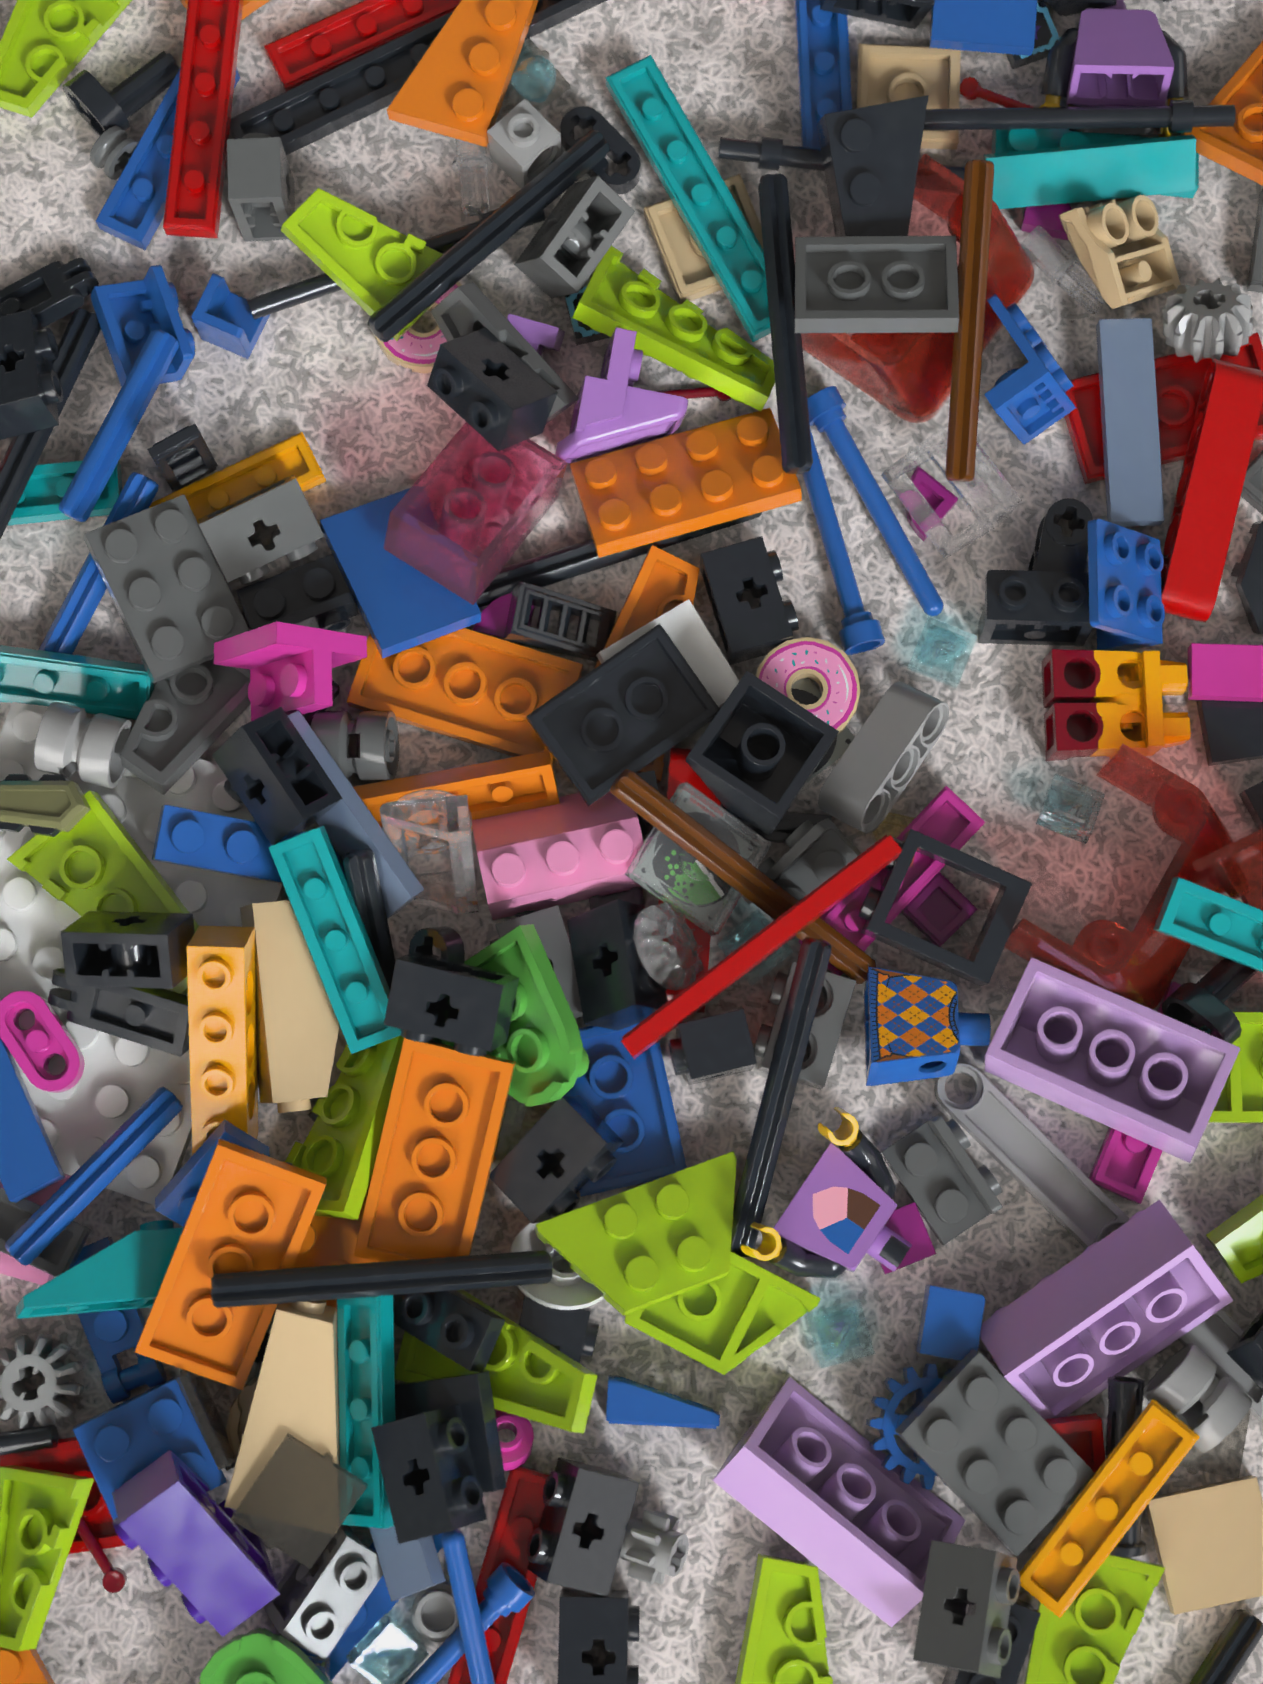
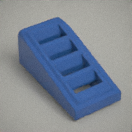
(644, 1405)

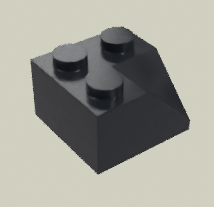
(760, 752)

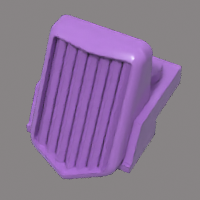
(616, 413)

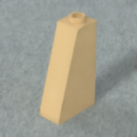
(292, 1011)
(293, 1392)

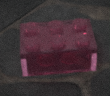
(473, 510)

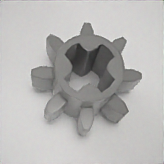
(654, 1547)

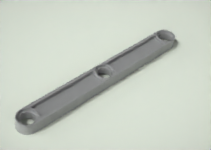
(1072, 1200)

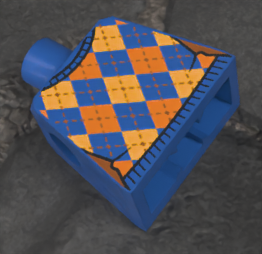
(915, 1027)

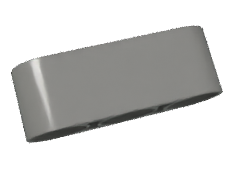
(883, 757)

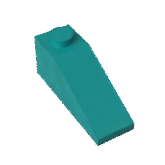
(112, 1279)

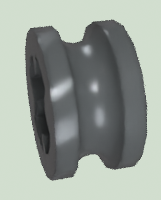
(113, 151)

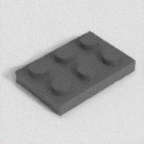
(876, 284)
(166, 586)
(994, 1452)

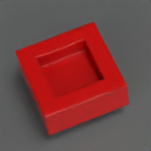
(1083, 1435)

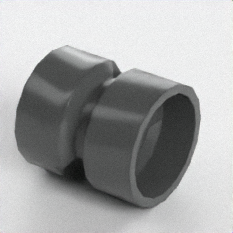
(377, 742)

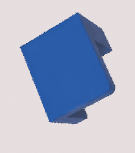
(226, 319)
(950, 1322)

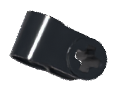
(1059, 552)

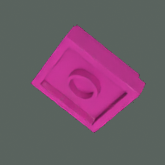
(289, 664)

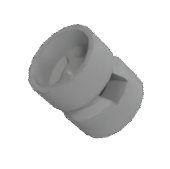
(75, 743)
(1198, 1397)

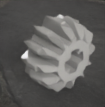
(1207, 320)
(50, 1395)

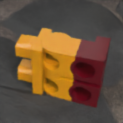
(1110, 701)

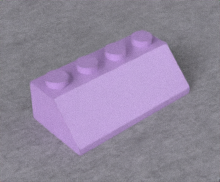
(1110, 1059)
(1103, 1313)
(836, 1502)

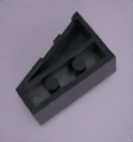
(872, 166)

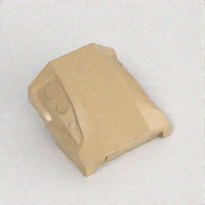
(1122, 249)

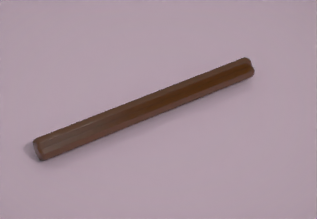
(970, 334)
(733, 868)

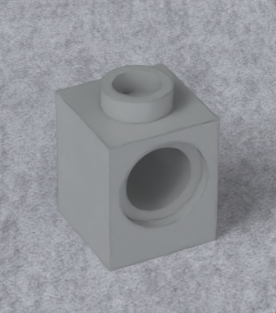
(524, 143)

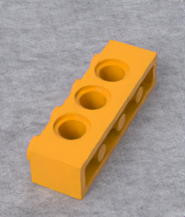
(222, 1030)

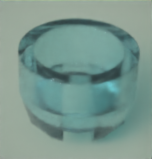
(534, 78)

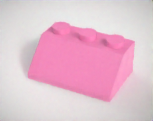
(556, 853)

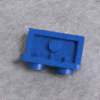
(132, 312)

